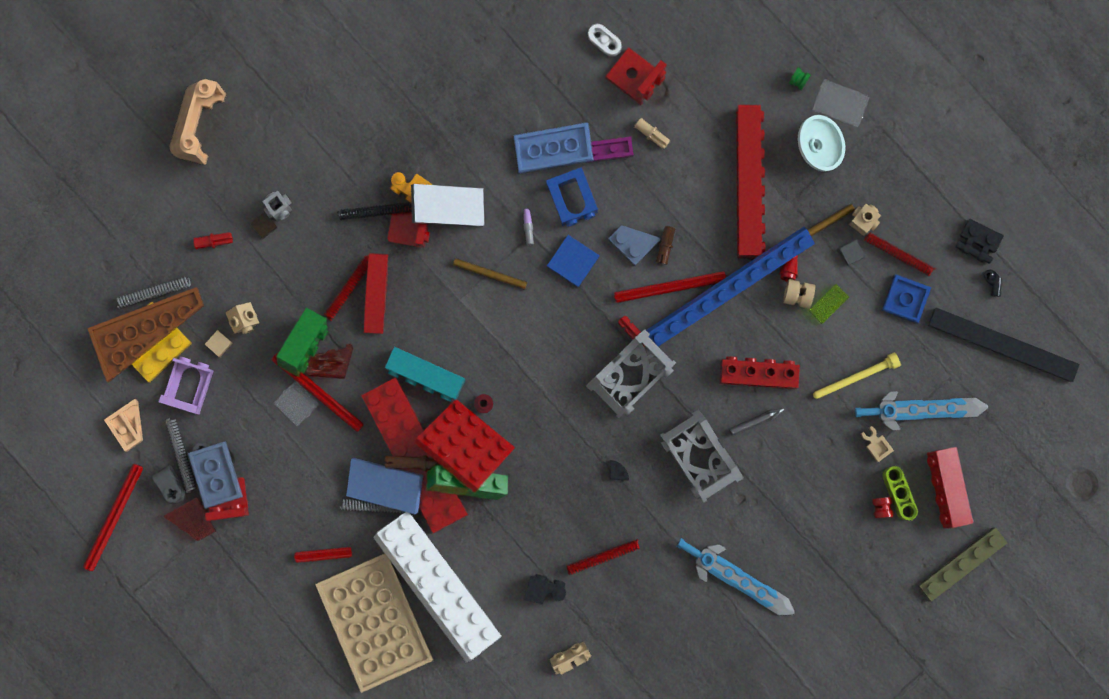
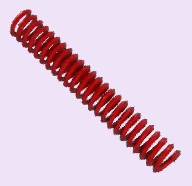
(895, 249)
(349, 285)
(603, 557)

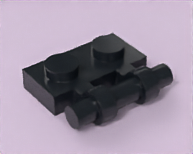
(981, 236)

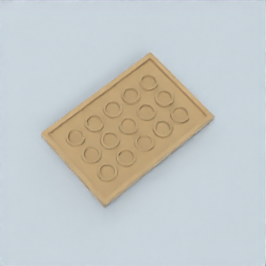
(374, 622)

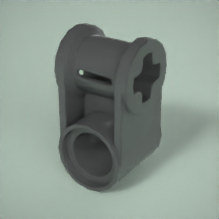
(168, 482)

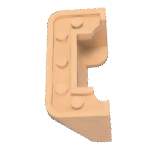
(198, 95)

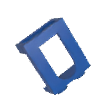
(566, 217)

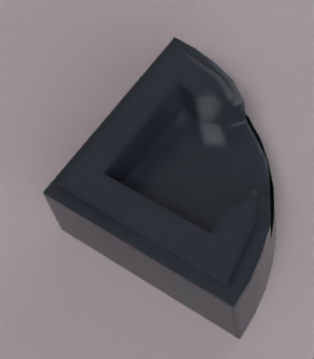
(618, 471)

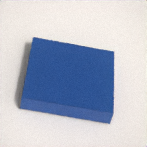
(573, 261)
(906, 298)

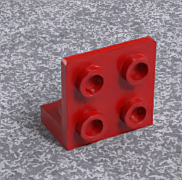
(232, 508)

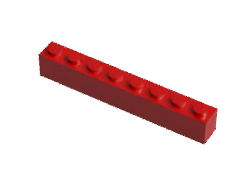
(750, 181)

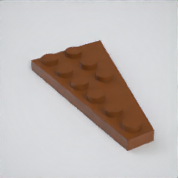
(131, 335)

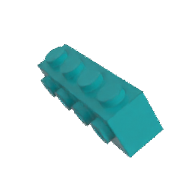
(424, 373)

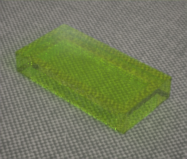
(828, 304)

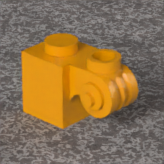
(400, 186)

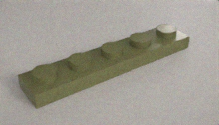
(962, 564)

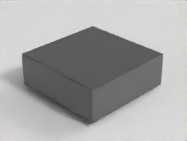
(852, 252)

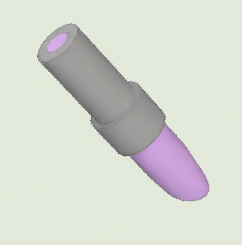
(528, 227)

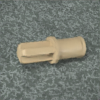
(652, 133)

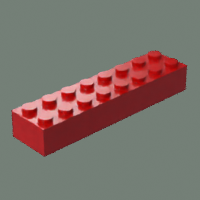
(400, 430)

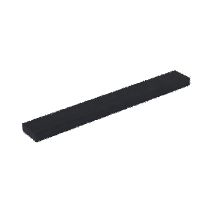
(1004, 345)

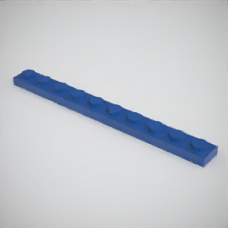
(730, 286)

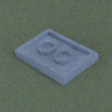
(215, 475)

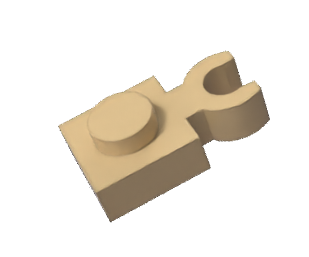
(878, 446)

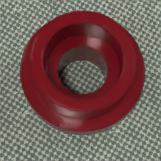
(488, 408)

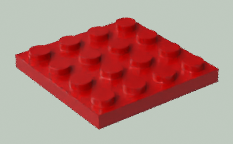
(464, 445)

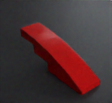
(376, 293)

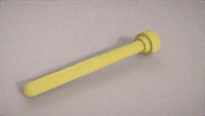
(891, 361)

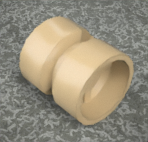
(792, 291)

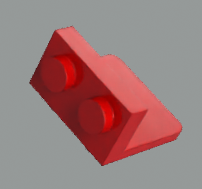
(407, 233)

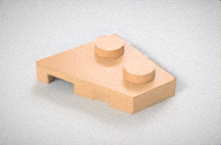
(126, 425)

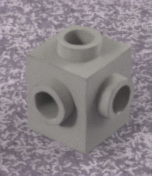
(272, 201)

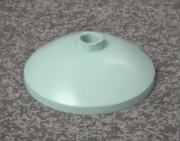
(821, 143)

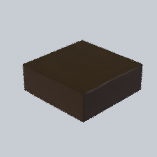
(263, 225)

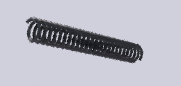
(358, 211)

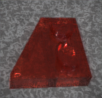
(331, 363)
(192, 519)

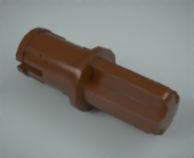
(665, 245)

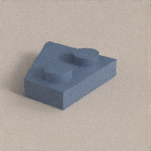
(633, 243)

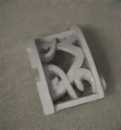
(634, 347)
(702, 429)

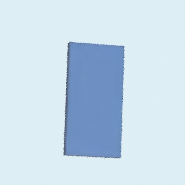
(553, 148)
(384, 485)

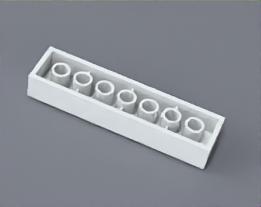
(437, 586)

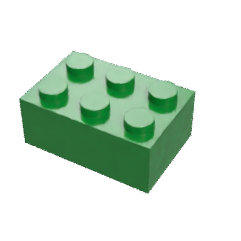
(302, 342)

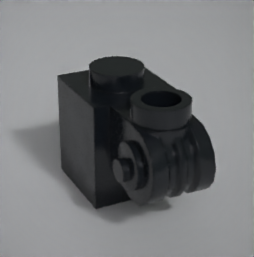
(539, 588)

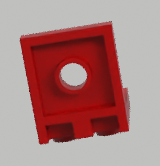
(643, 84)

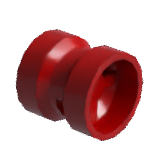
(883, 507)

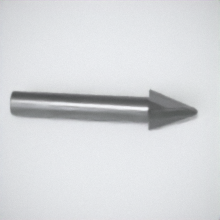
(771, 414)

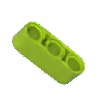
(892, 486)

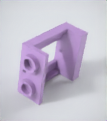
(174, 381)

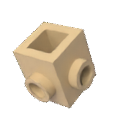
(860, 222)
(242, 318)

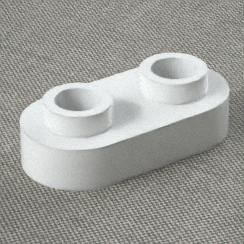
(605, 40)

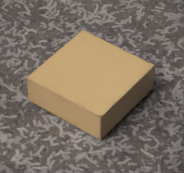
(218, 343)

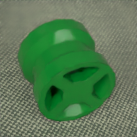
(799, 78)

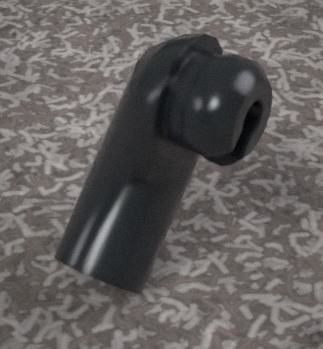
(995, 281)

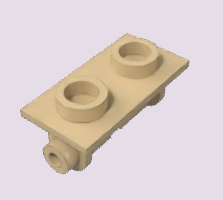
(577, 653)

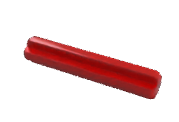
(325, 554)

